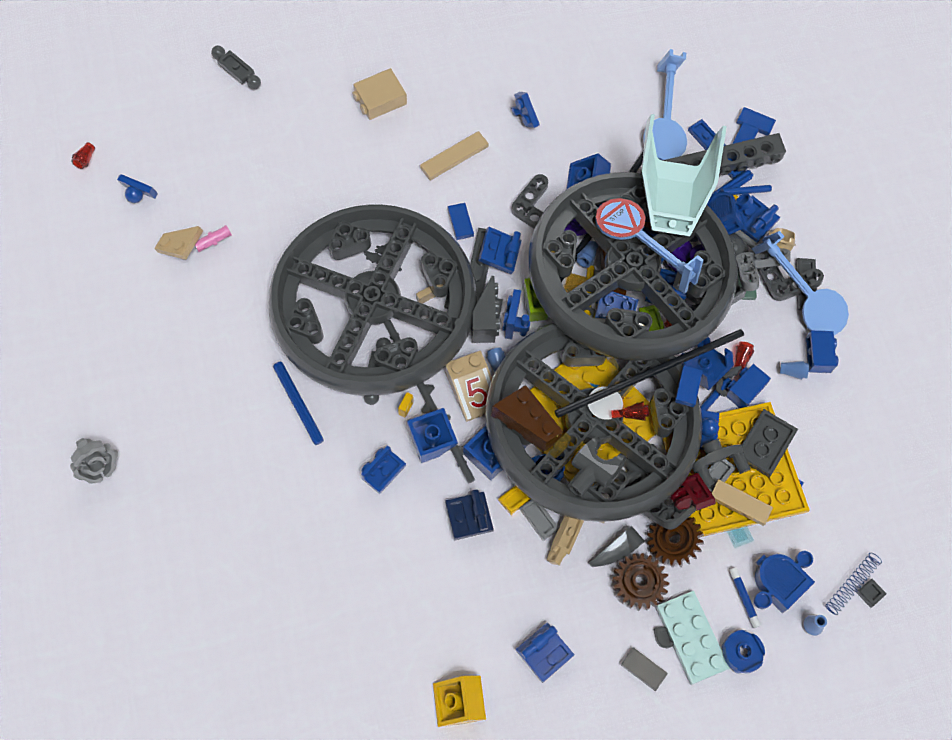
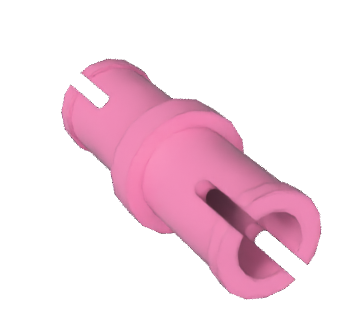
(212, 238)

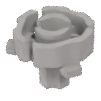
(90, 458)

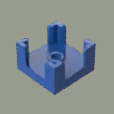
(712, 363)

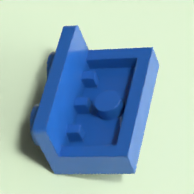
(382, 469)

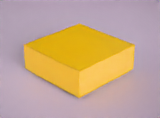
(406, 404)

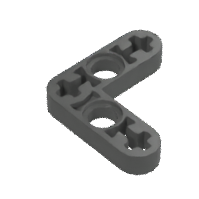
(528, 204)
(781, 283)
(669, 512)

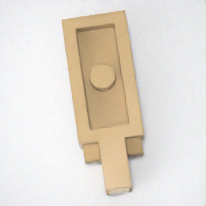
(564, 539)

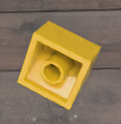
(459, 701)

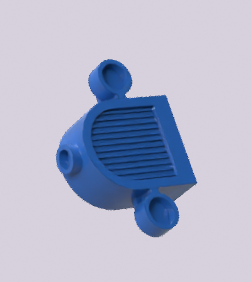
(730, 210)
(782, 580)

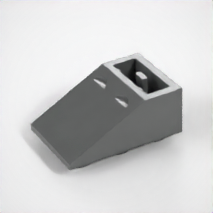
(485, 315)

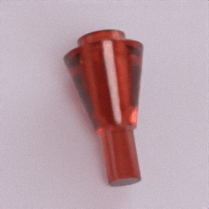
(637, 411)

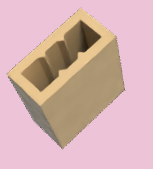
(379, 94)

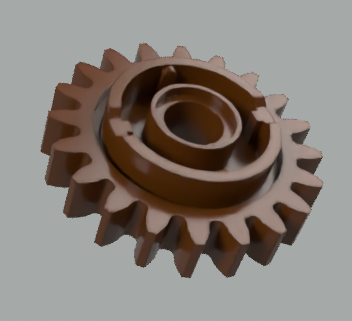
(677, 551)
(631, 590)

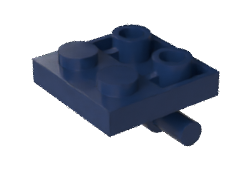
(469, 515)

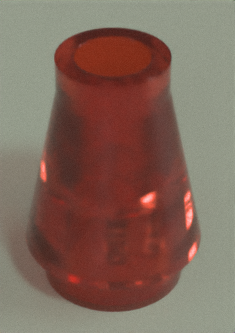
(83, 156)
(743, 354)

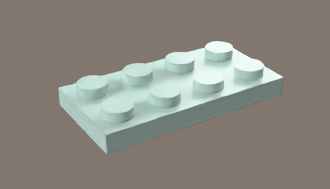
(692, 637)

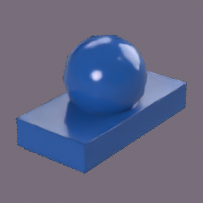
(136, 189)
(710, 427)

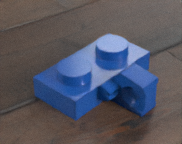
(525, 109)

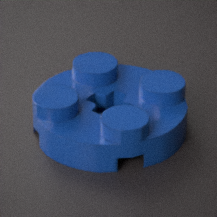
(747, 641)

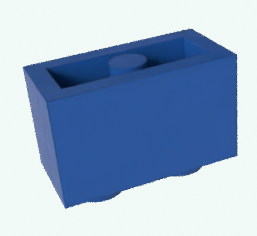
(821, 351)
(748, 386)

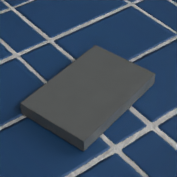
(767, 442)

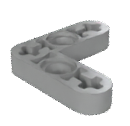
(753, 262)

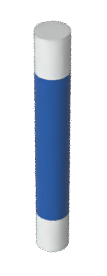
(745, 597)

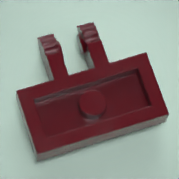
(693, 492)

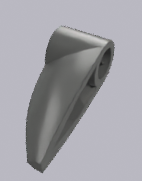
(619, 549)

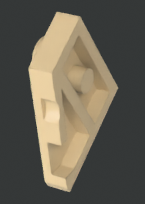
(179, 242)

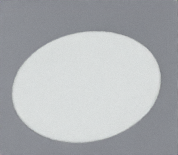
(603, 407)

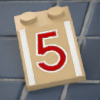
(470, 384)

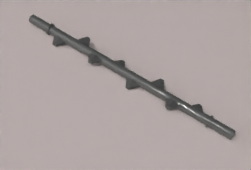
(430, 406)

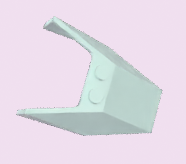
(676, 190)

